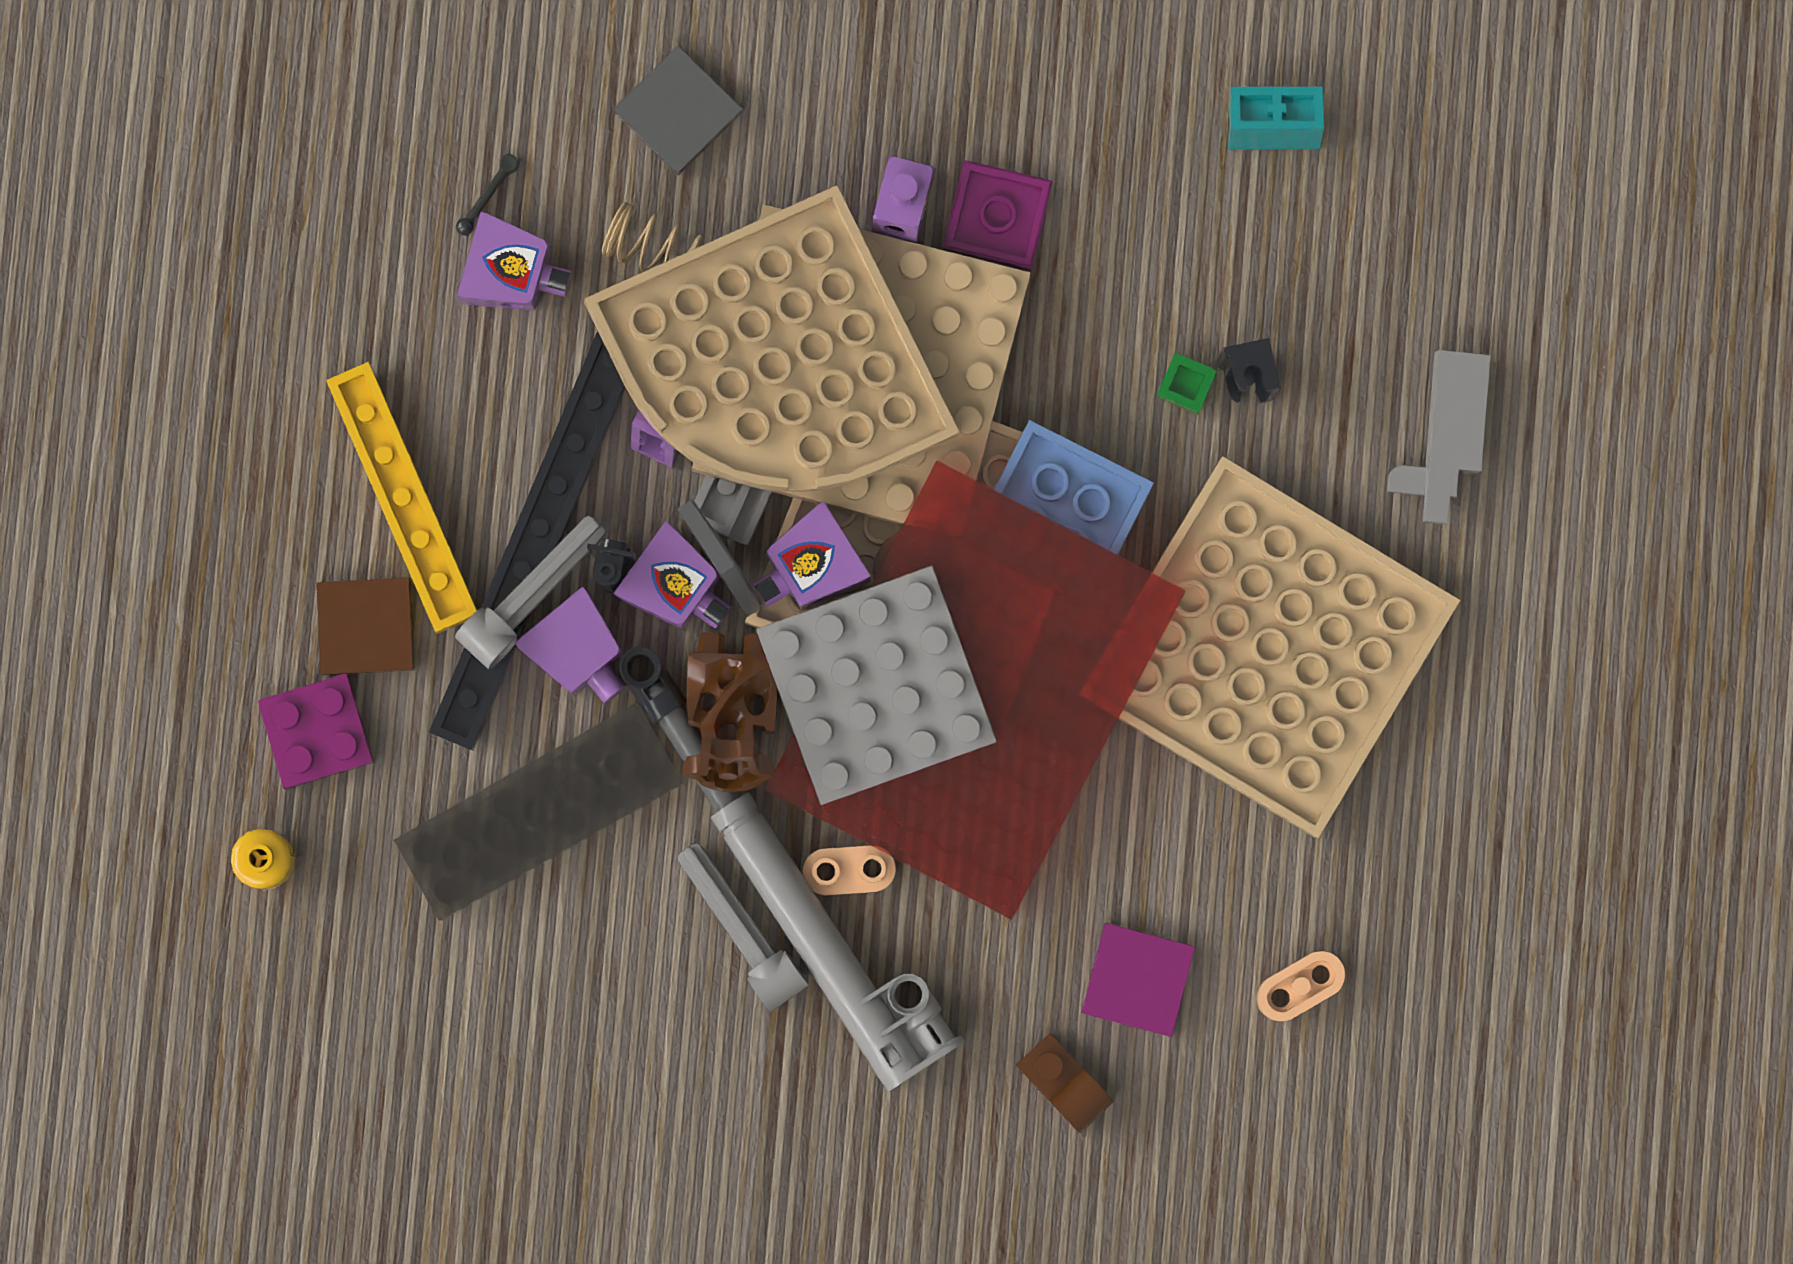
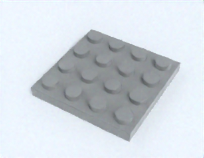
(876, 685)

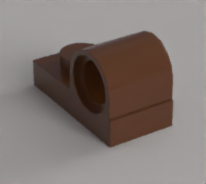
(1064, 1083)

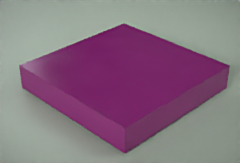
(997, 215)
(1137, 979)

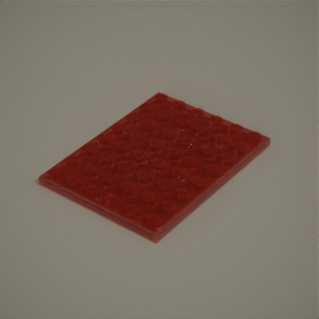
(1055, 651)

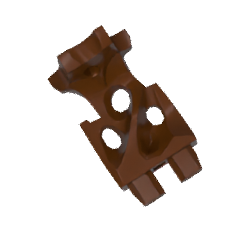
(733, 681)

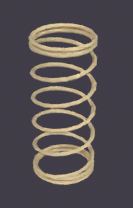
(616, 232)

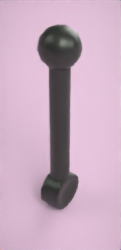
(508, 165)

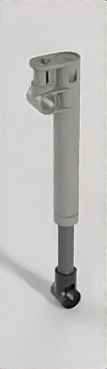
(888, 1035)

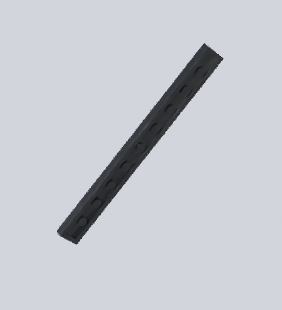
(536, 535)

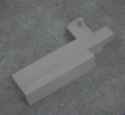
(1453, 433)

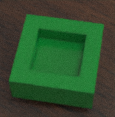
(1186, 383)

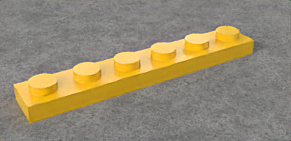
(402, 497)

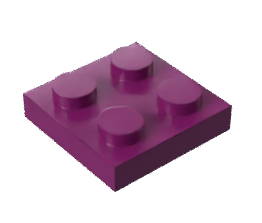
(315, 731)

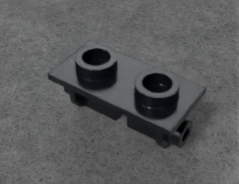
(611, 563)

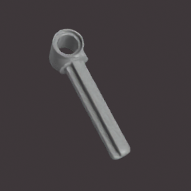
(490, 632)
(773, 974)

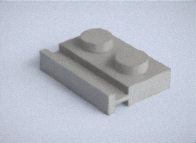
(732, 508)

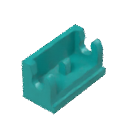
(1275, 118)

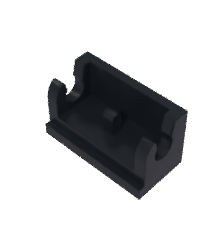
(1250, 365)

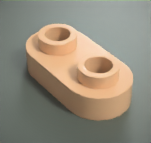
(849, 872)
(1300, 987)

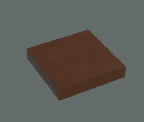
(365, 626)

